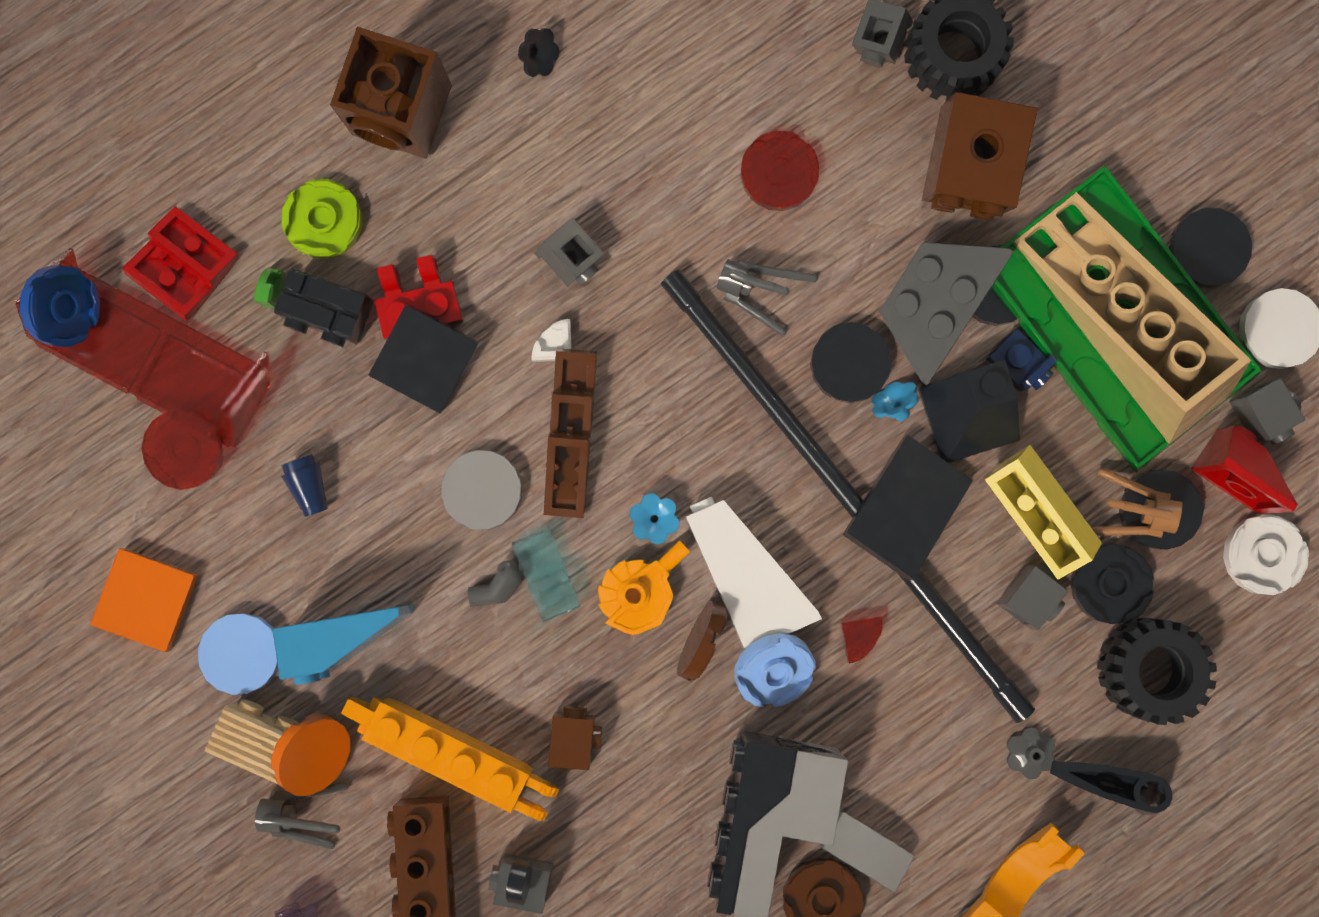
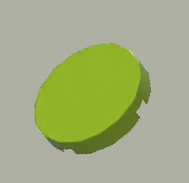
(322, 219)

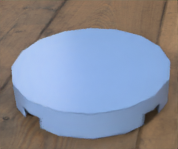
(238, 654)
(774, 670)

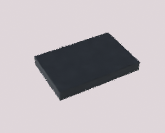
(907, 508)

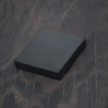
(423, 358)

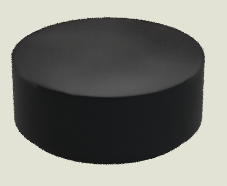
(519, 882)

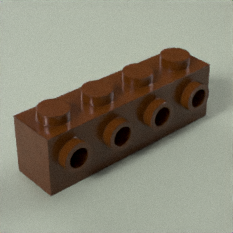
(422, 857)

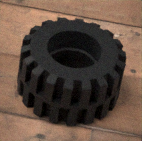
(978, 22)
(1189, 670)

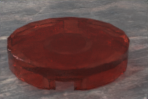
(779, 170)
(183, 449)

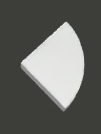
(554, 337)

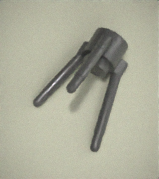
(741, 277)
(280, 817)

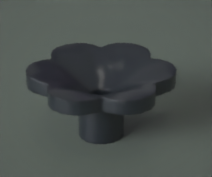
(538, 52)

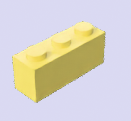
(1044, 512)

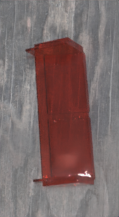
(165, 361)

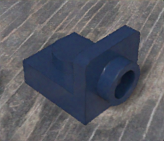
(1024, 361)

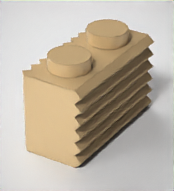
(247, 737)

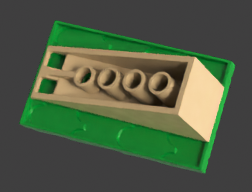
(1121, 319)

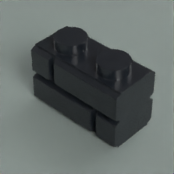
(323, 307)

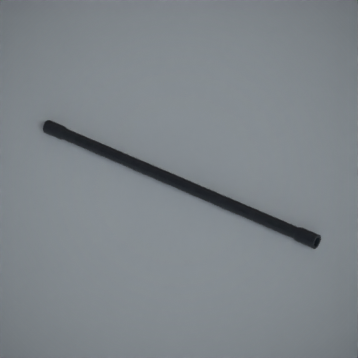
(690, 302)

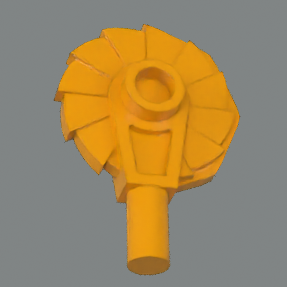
(639, 593)

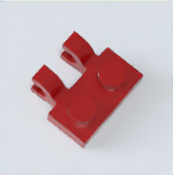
(435, 298)

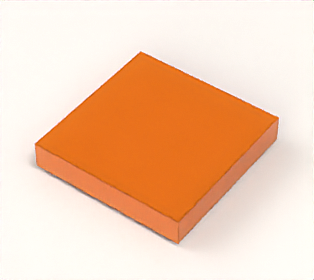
(144, 600)

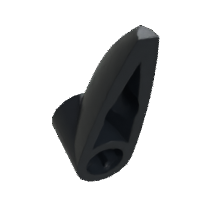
(1115, 784)

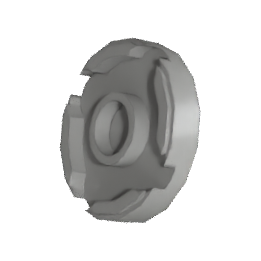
(481, 490)

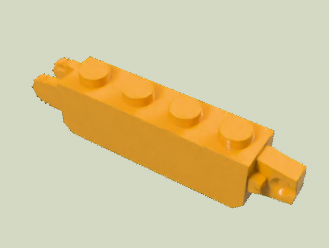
(448, 754)

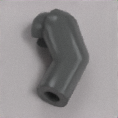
(500, 588)

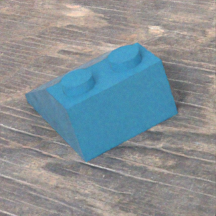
(317, 646)

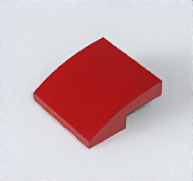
(181, 263)

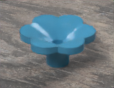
(895, 400)
(642, 514)

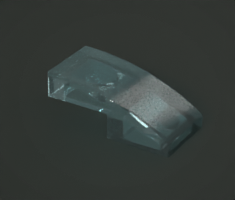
(546, 574)

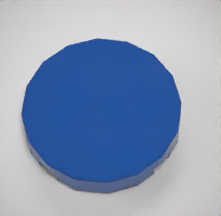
(59, 306)

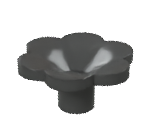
(1022, 750)

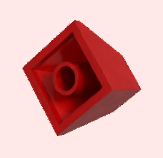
(1244, 471)

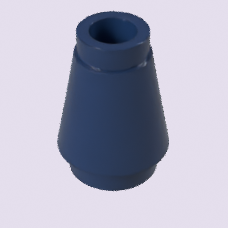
(306, 484)

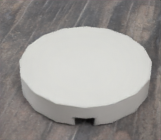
(1280, 328)
(1265, 554)

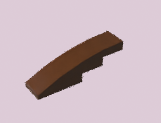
(570, 433)

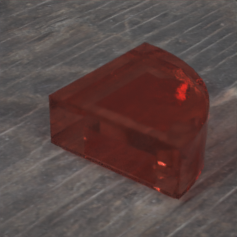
(860, 637)

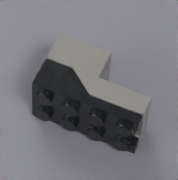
(775, 793)

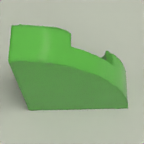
(269, 287)

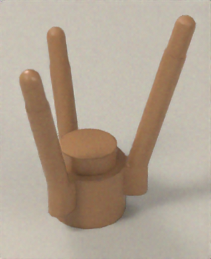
(1160, 513)

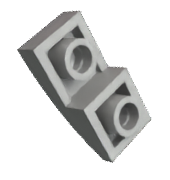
(869, 852)

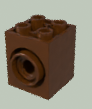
(391, 93)
(960, 177)

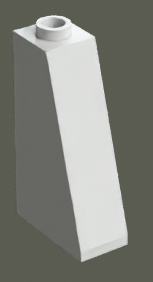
(748, 579)

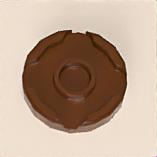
(700, 642)
(822, 890)

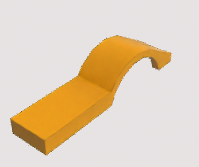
(1023, 873)

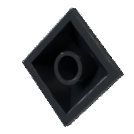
(972, 411)

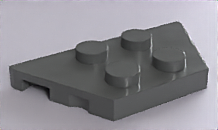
(939, 299)

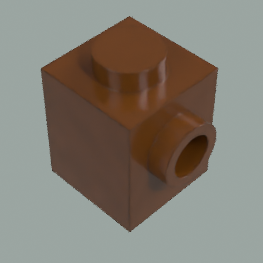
(573, 738)

